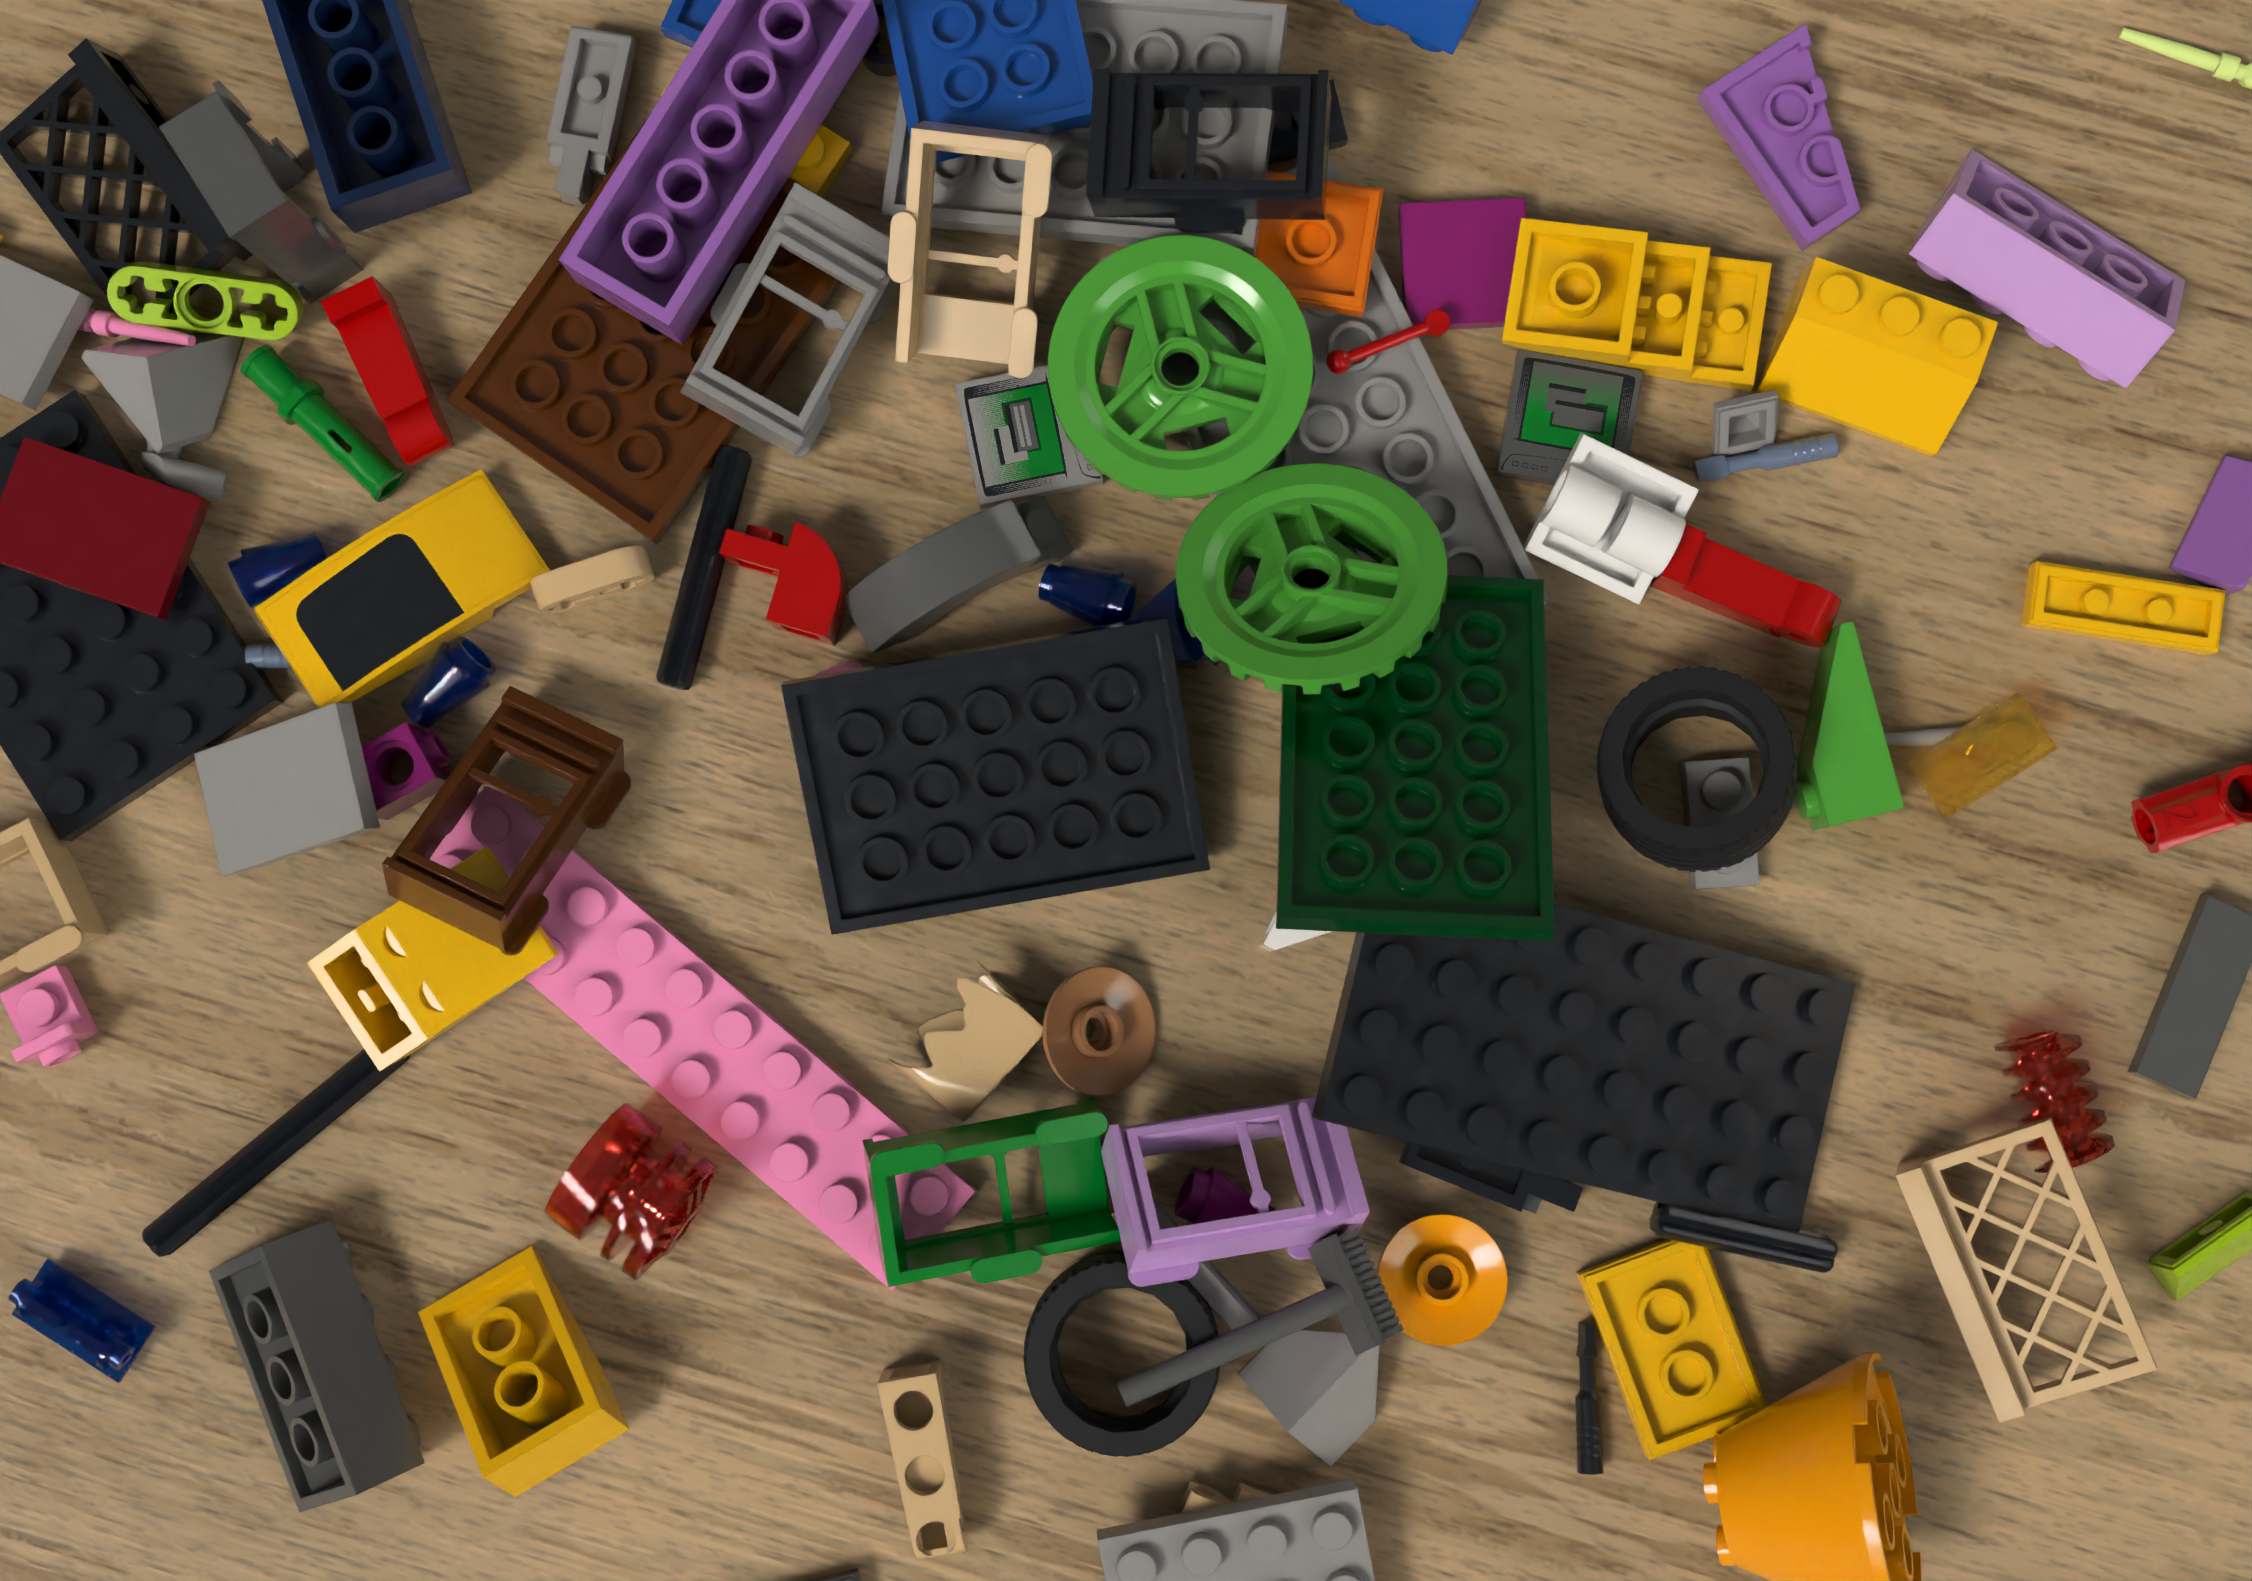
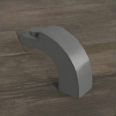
(953, 567)

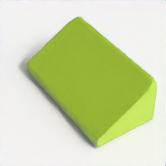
(2205, 1248)

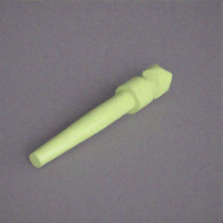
(2221, 66)

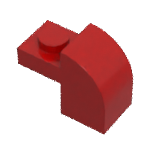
(808, 574)

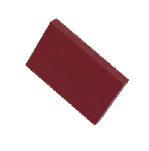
(97, 528)

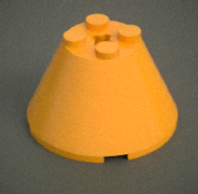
(1819, 1483)

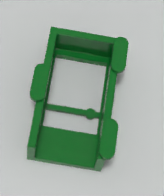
(1072, 1188)

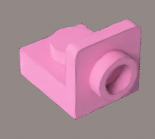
(48, 1017)

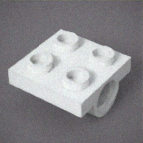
(1611, 519)

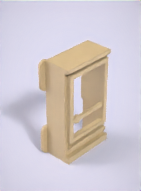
(962, 324)
(67, 890)

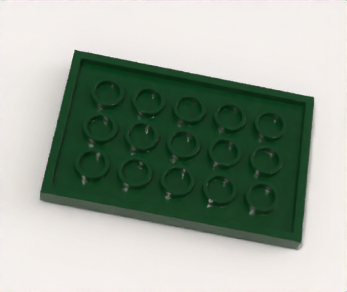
(1427, 786)

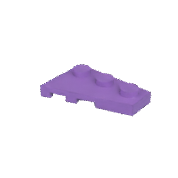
(1783, 137)

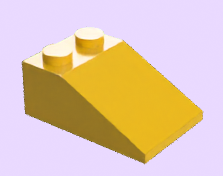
(521, 1374)

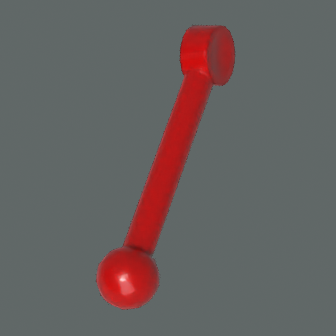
(1434, 324)

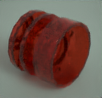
(631, 1191)

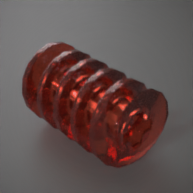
(2054, 1093)

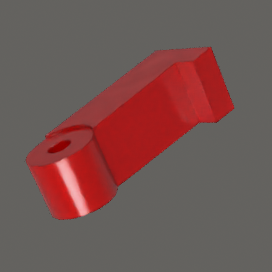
(390, 369)
(1747, 591)

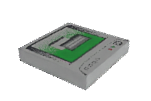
(1018, 440)

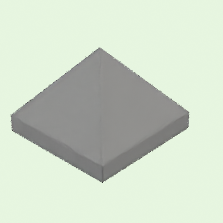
(1744, 423)

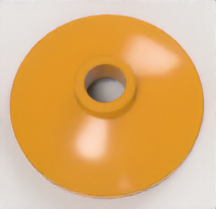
(1476, 1283)

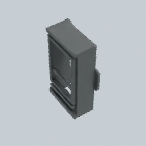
(245, 188)

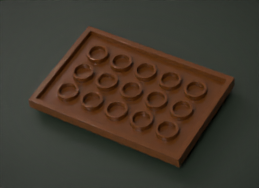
(602, 390)

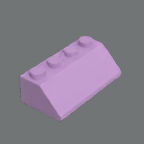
(2049, 270)

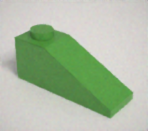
(1843, 750)

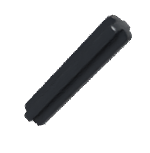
(1731, 1235)

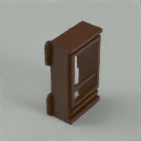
(550, 741)

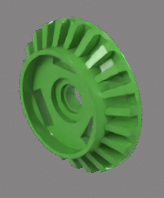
(1159, 294)
(1294, 524)

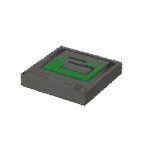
(1554, 403)

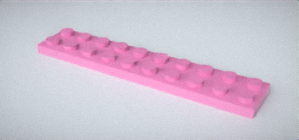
(709, 1045)

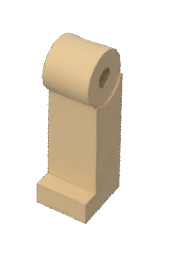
(924, 1457)

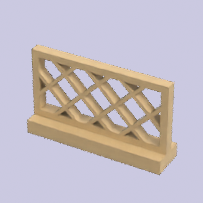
(1969, 1289)

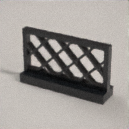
(137, 119)

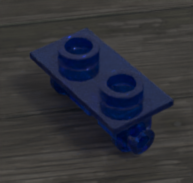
(81, 1319)

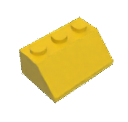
(1876, 356)

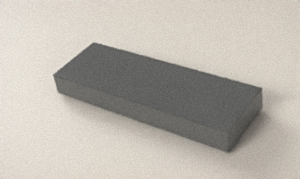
(2196, 998)

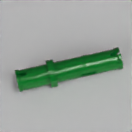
(304, 404)

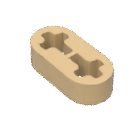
(592, 579)

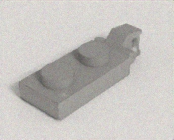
(588, 108)

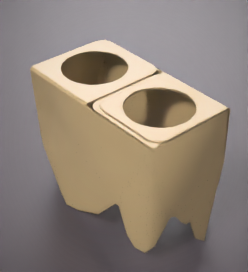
(974, 1046)

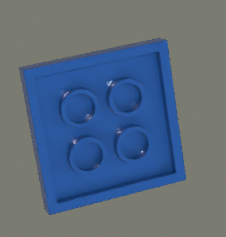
(991, 64)

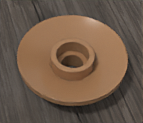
(1120, 1036)

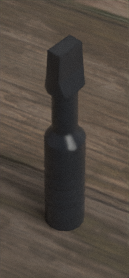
(1588, 1406)

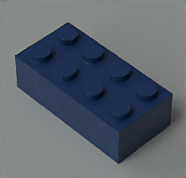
(368, 107)

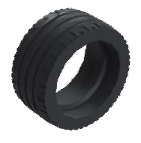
(1693, 694)
(1072, 1417)

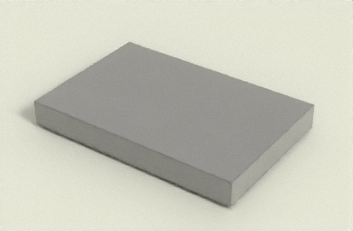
(287, 789)

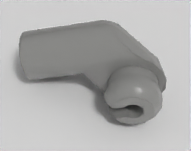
(184, 475)

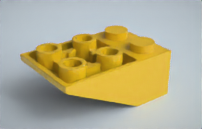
(415, 976)

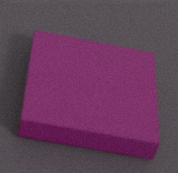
(1459, 259)

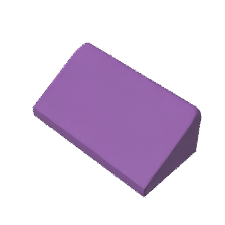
(2219, 537)

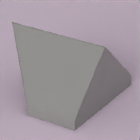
(167, 387)
(1316, 1388)

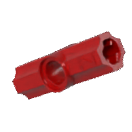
(2192, 809)

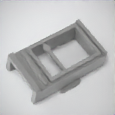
(838, 247)

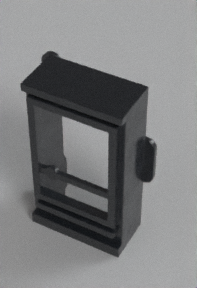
(1124, 140)

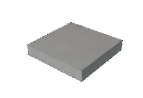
(35, 330)

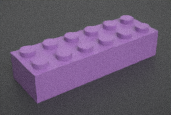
(716, 155)

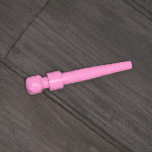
(112, 325)

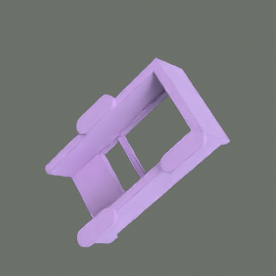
(1320, 1163)

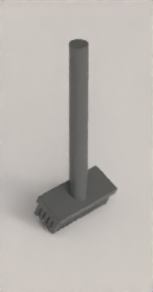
(1350, 1292)

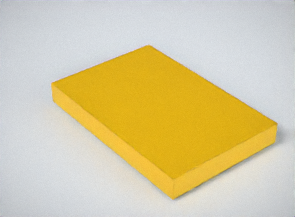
(1672, 1344)

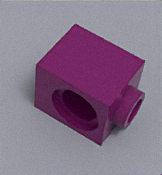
(427, 776)

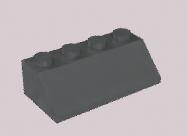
(317, 1366)

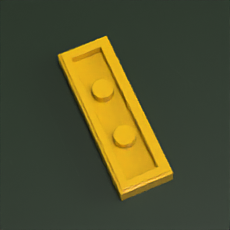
(2123, 608)

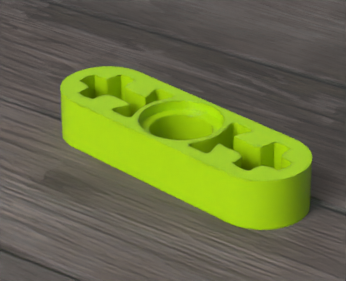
(156, 311)

